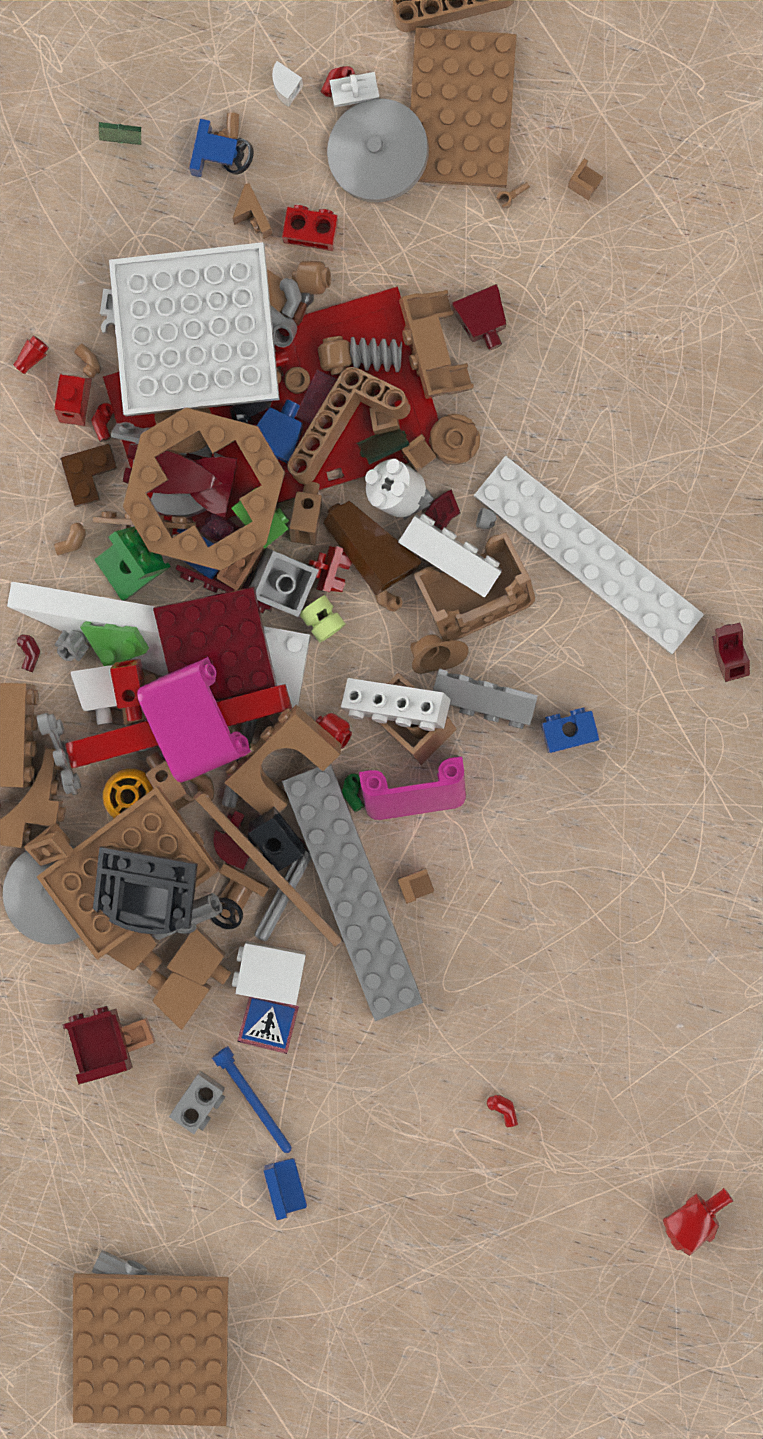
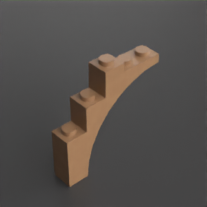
(35, 807)

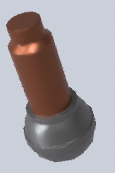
(306, 300)

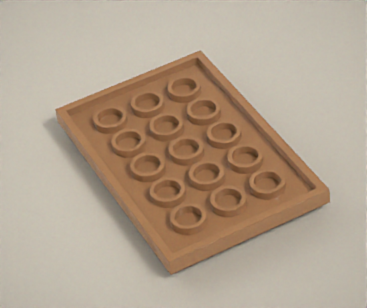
(464, 104)
(145, 827)

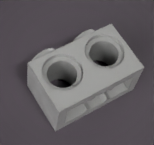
(194, 1100)

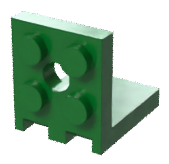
(131, 549)

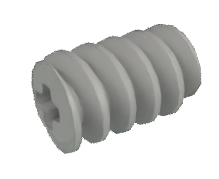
(376, 354)

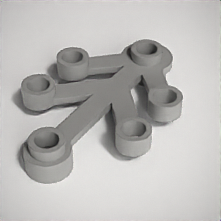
(49, 725)

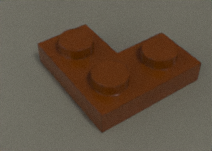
(80, 471)

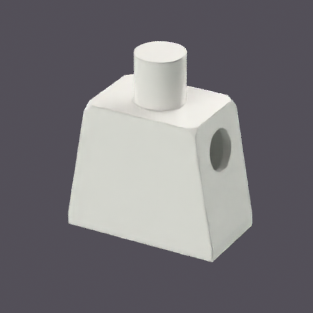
(96, 692)

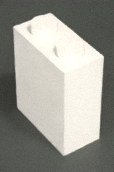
(269, 972)

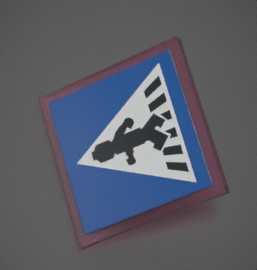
(268, 1024)

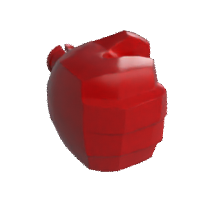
(695, 1221)

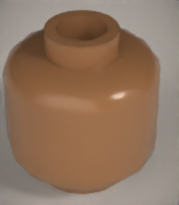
(312, 277)
(335, 355)

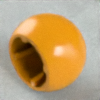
(113, 784)

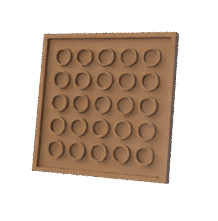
(150, 1349)

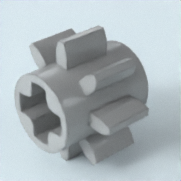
(71, 645)

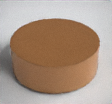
(297, 380)

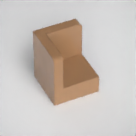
(585, 180)
(418, 453)
(415, 885)

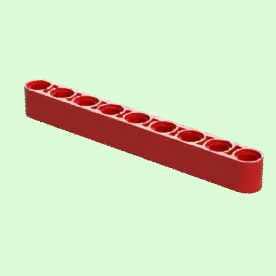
(141, 737)

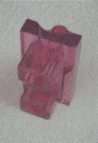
(218, 527)

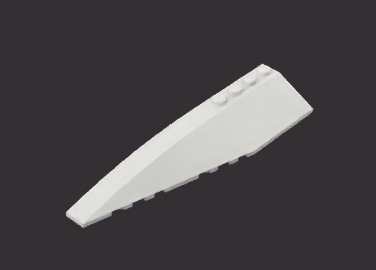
(70, 610)

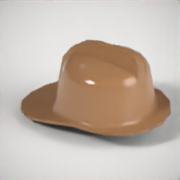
(434, 654)

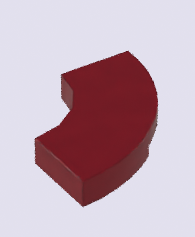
(443, 509)

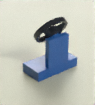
(218, 150)

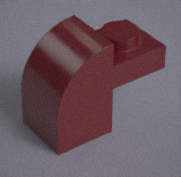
(730, 652)
(227, 848)

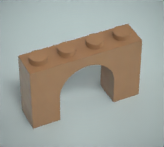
(293, 731)

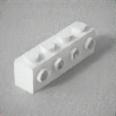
(450, 555)
(396, 704)

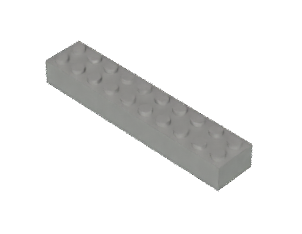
(352, 892)

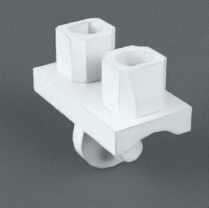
(354, 89)

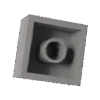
(282, 581)

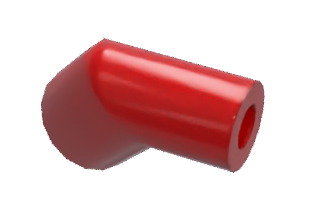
(340, 72)
(100, 420)
(504, 1107)

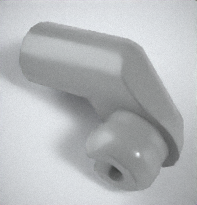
(292, 295)

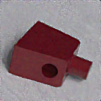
(482, 316)

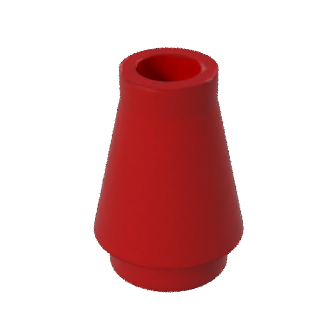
(31, 353)

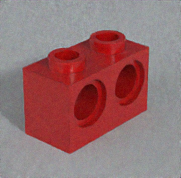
(308, 235)

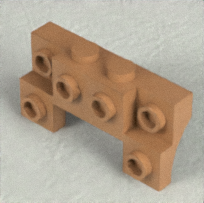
(428, 346)

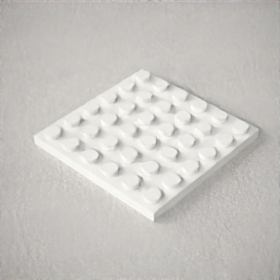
(194, 329)

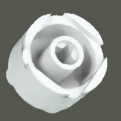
(395, 488)

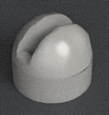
(485, 519)

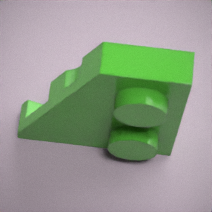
(114, 642)

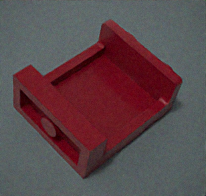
(98, 1044)

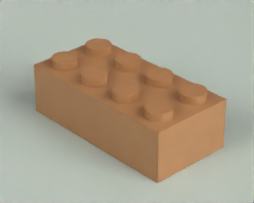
(16, 734)

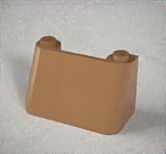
(461, 610)

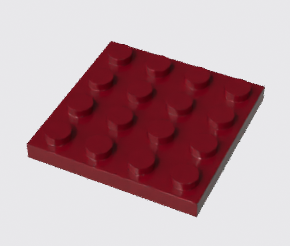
(226, 631)

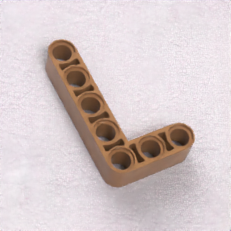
(444, 14)
(340, 417)

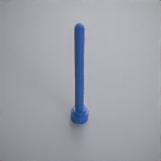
(225, 1060)

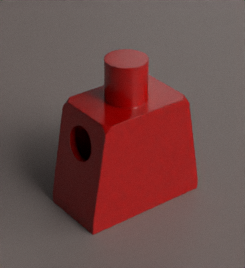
(72, 398)
(128, 676)

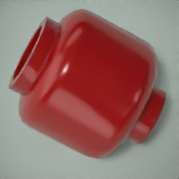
(336, 727)

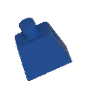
(282, 430)

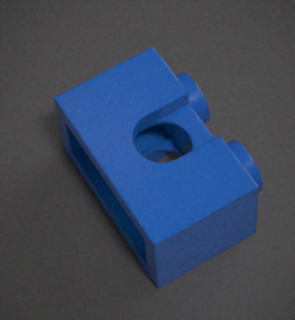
(585, 730)

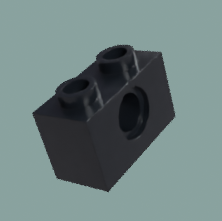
(270, 826)

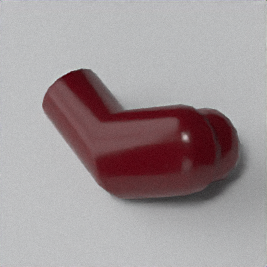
(30, 650)

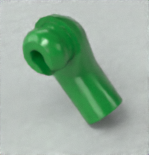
(351, 790)

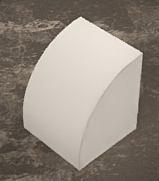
(286, 83)

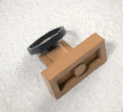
(236, 895)

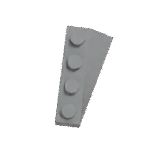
(486, 698)

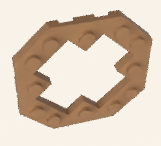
(148, 474)

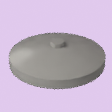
(378, 150)
(31, 906)

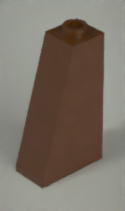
(370, 547)

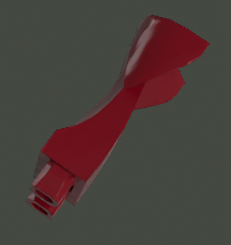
(206, 479)

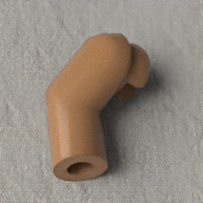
(93, 365)
(389, 601)

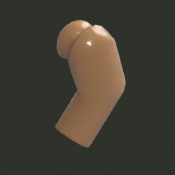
(232, 127)
(74, 540)
(205, 785)

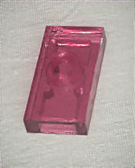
(315, 396)

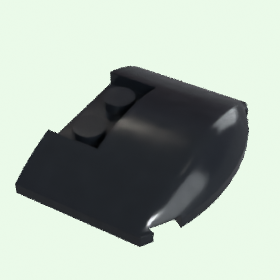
(144, 890)

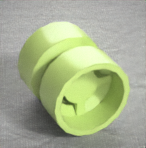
(327, 626)

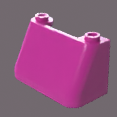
(190, 722)
(442, 795)

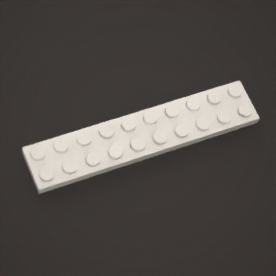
(588, 555)

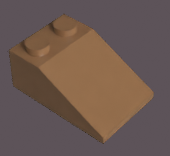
(414, 740)

